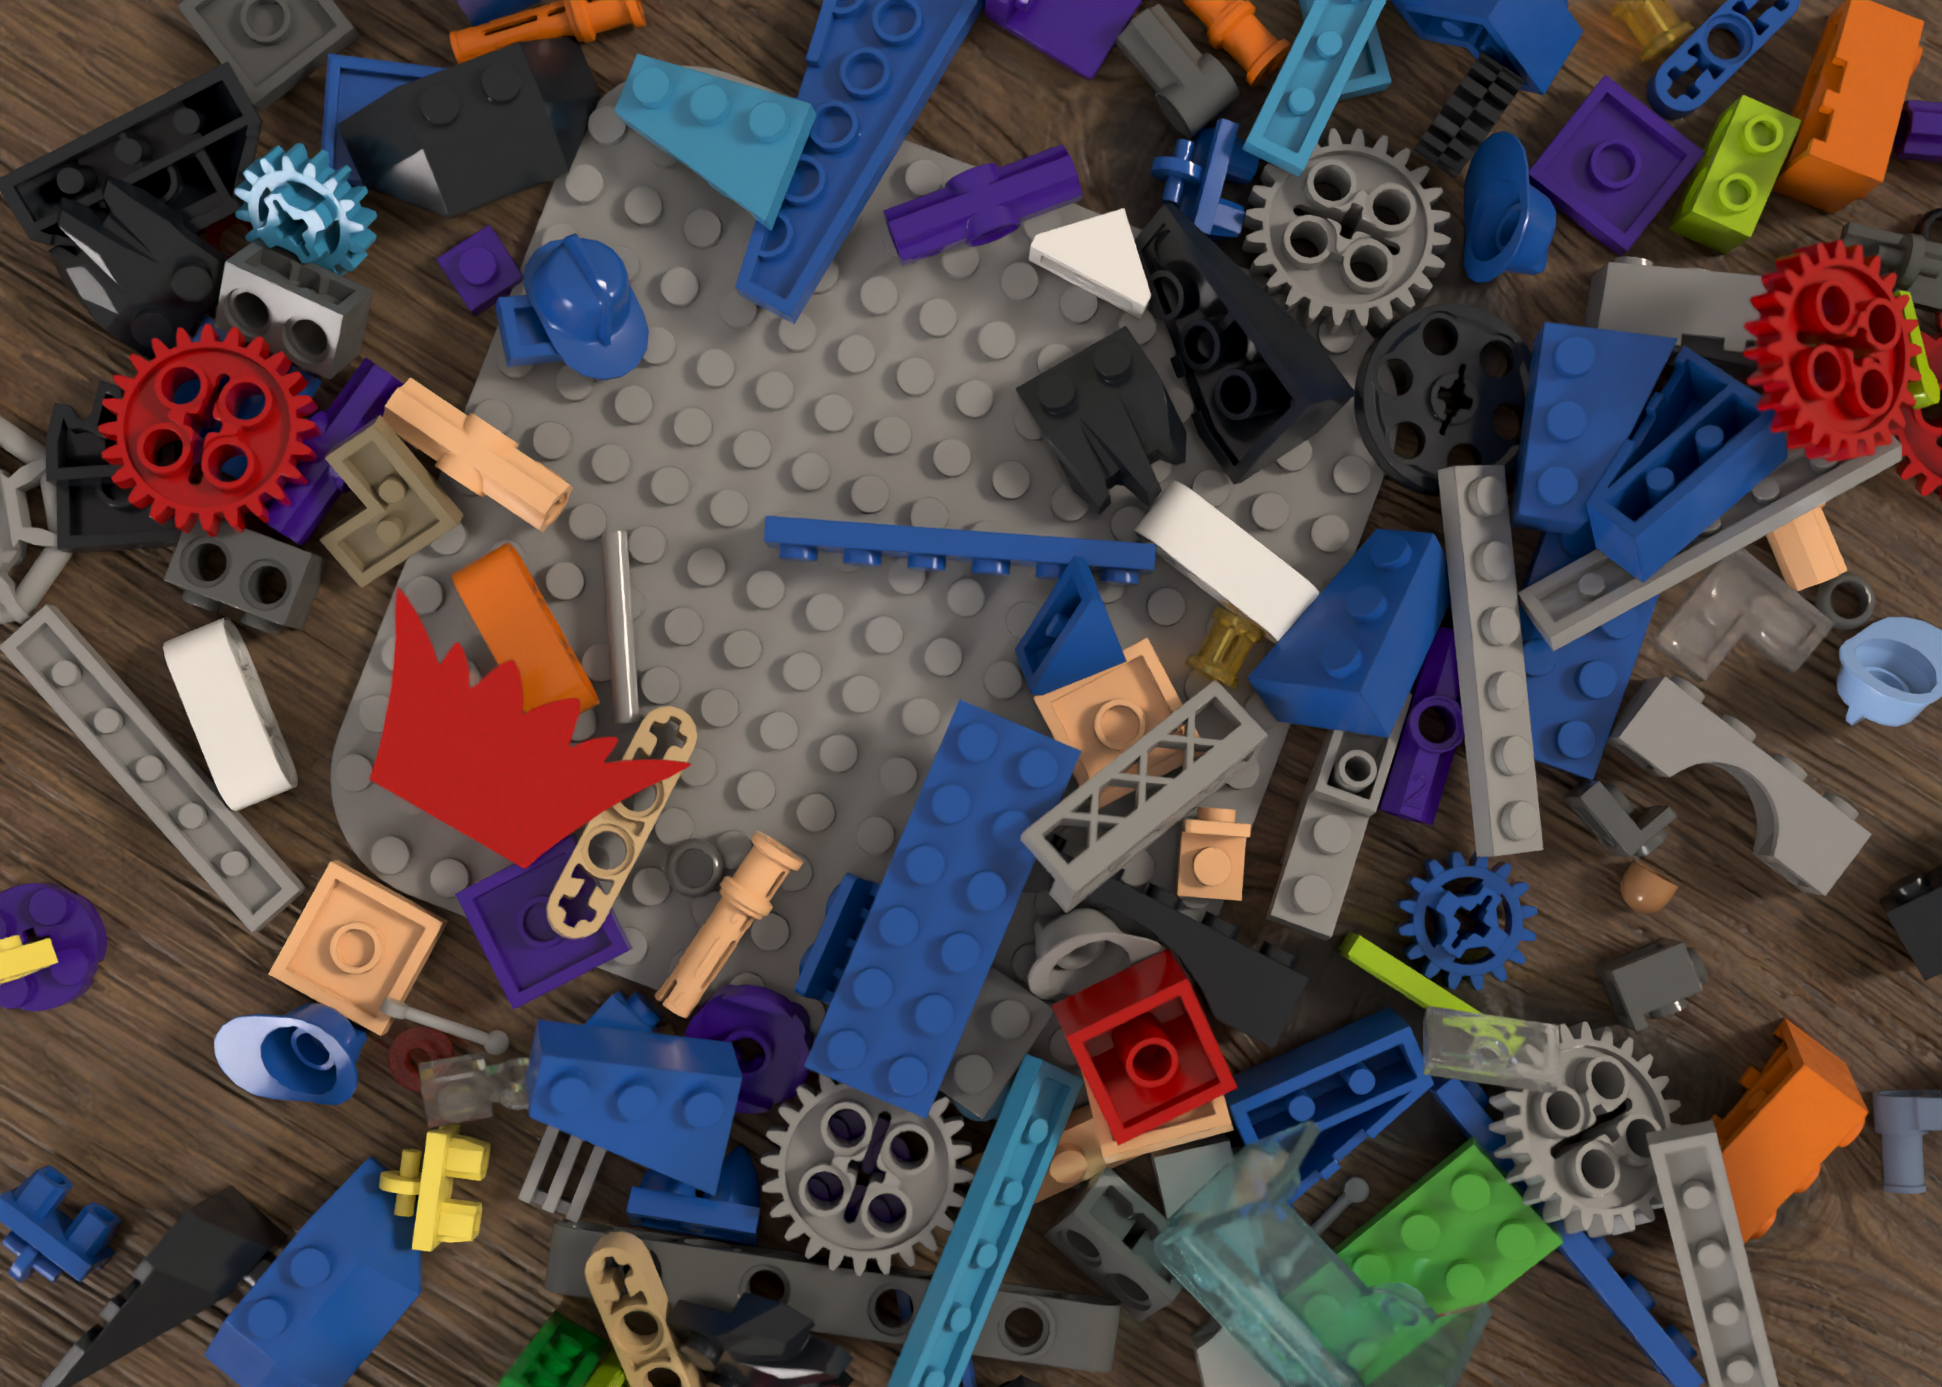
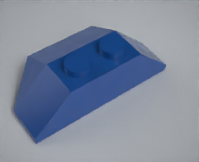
(326, 1293)

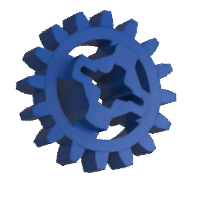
(1479, 897)

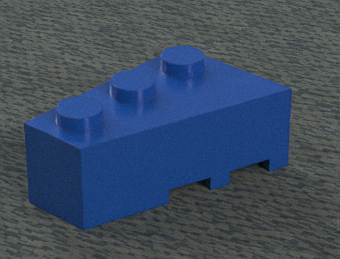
(1577, 414)
(1683, 466)
(1360, 639)
(1343, 1082)
(638, 1095)

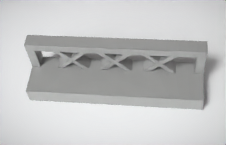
(1158, 814)

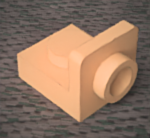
(1211, 855)

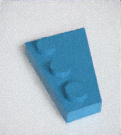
(720, 129)

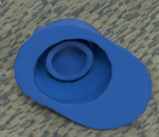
(1504, 215)
(587, 306)
(293, 1055)

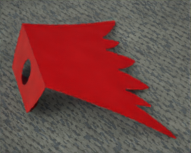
(487, 764)

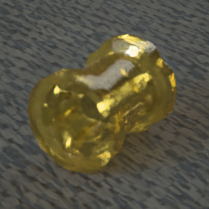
(1653, 25)
(1225, 648)

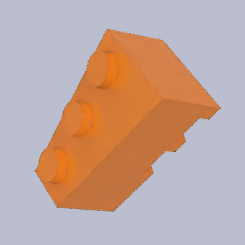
(1850, 105)
(1786, 1126)

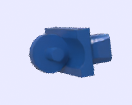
(1197, 177)
(47, 1237)

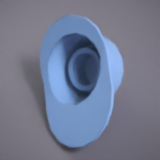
(1891, 671)

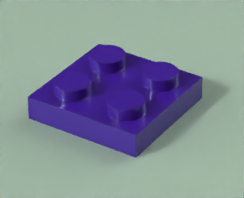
(1613, 165)
(514, 929)

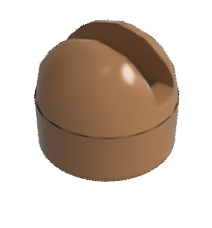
(1646, 889)

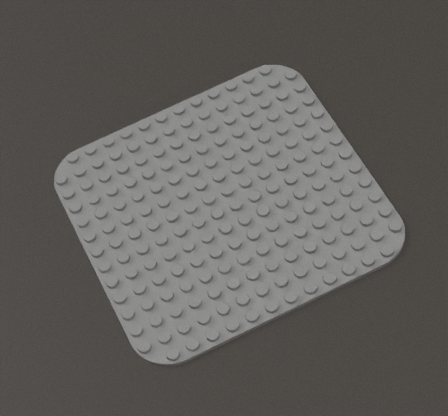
(823, 677)

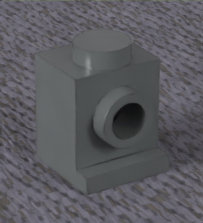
(1651, 981)

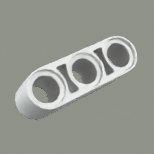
(1226, 561)
(230, 714)

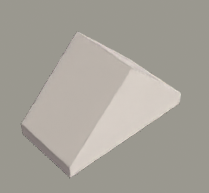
(1098, 258)

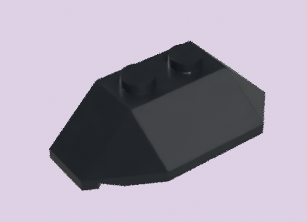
(477, 128)
(177, 147)

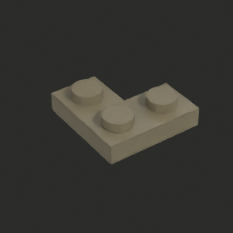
(400, 500)

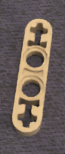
(628, 825)
(645, 1293)

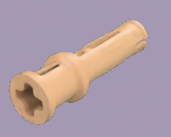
(743, 899)

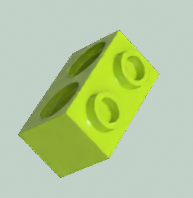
(1735, 175)

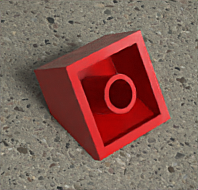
(1144, 1046)

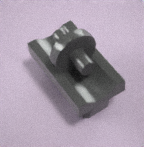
(1909, 256)

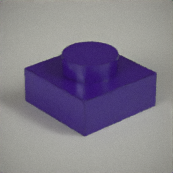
(481, 270)

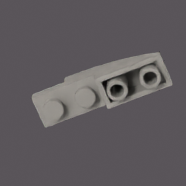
(1331, 827)

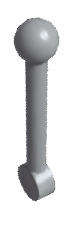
(494, 1042)
(1354, 1190)

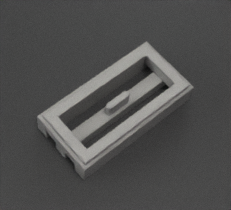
(552, 1199)

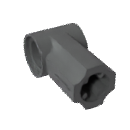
(1187, 84)

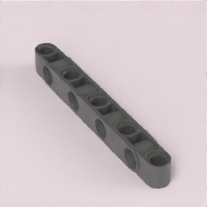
(1075, 1329)

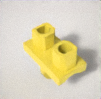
(437, 1215)

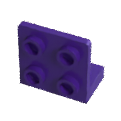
(1068, 31)

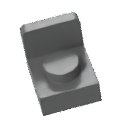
(1607, 817)

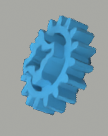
(306, 208)

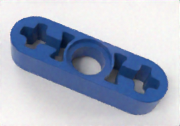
(1708, 63)

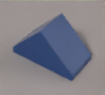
(1069, 634)

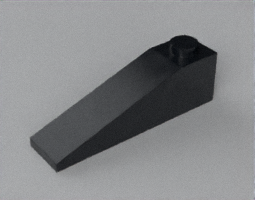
(1246, 360)
(192, 1268)

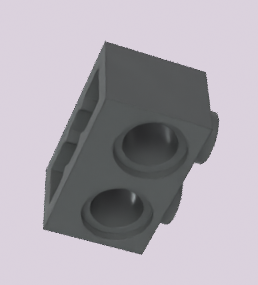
(295, 307)
(249, 563)
(1111, 1239)

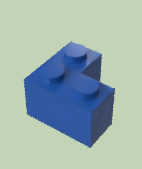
(1520, 34)

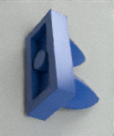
(674, 1208)

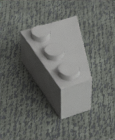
(1683, 303)

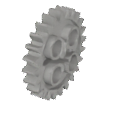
(1325, 282)
(1619, 1176)
(922, 1185)

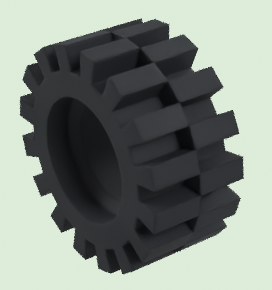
(1469, 115)

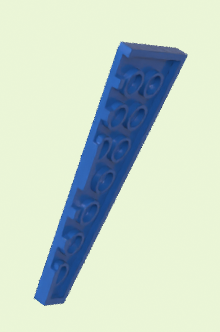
(868, 84)

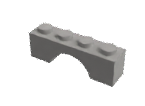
(1798, 830)
(1179, 1175)

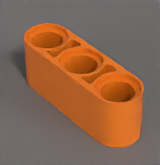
(522, 628)

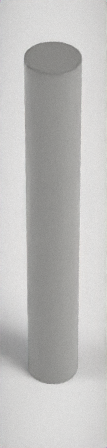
(620, 627)

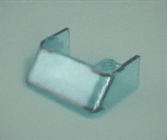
(1292, 1294)

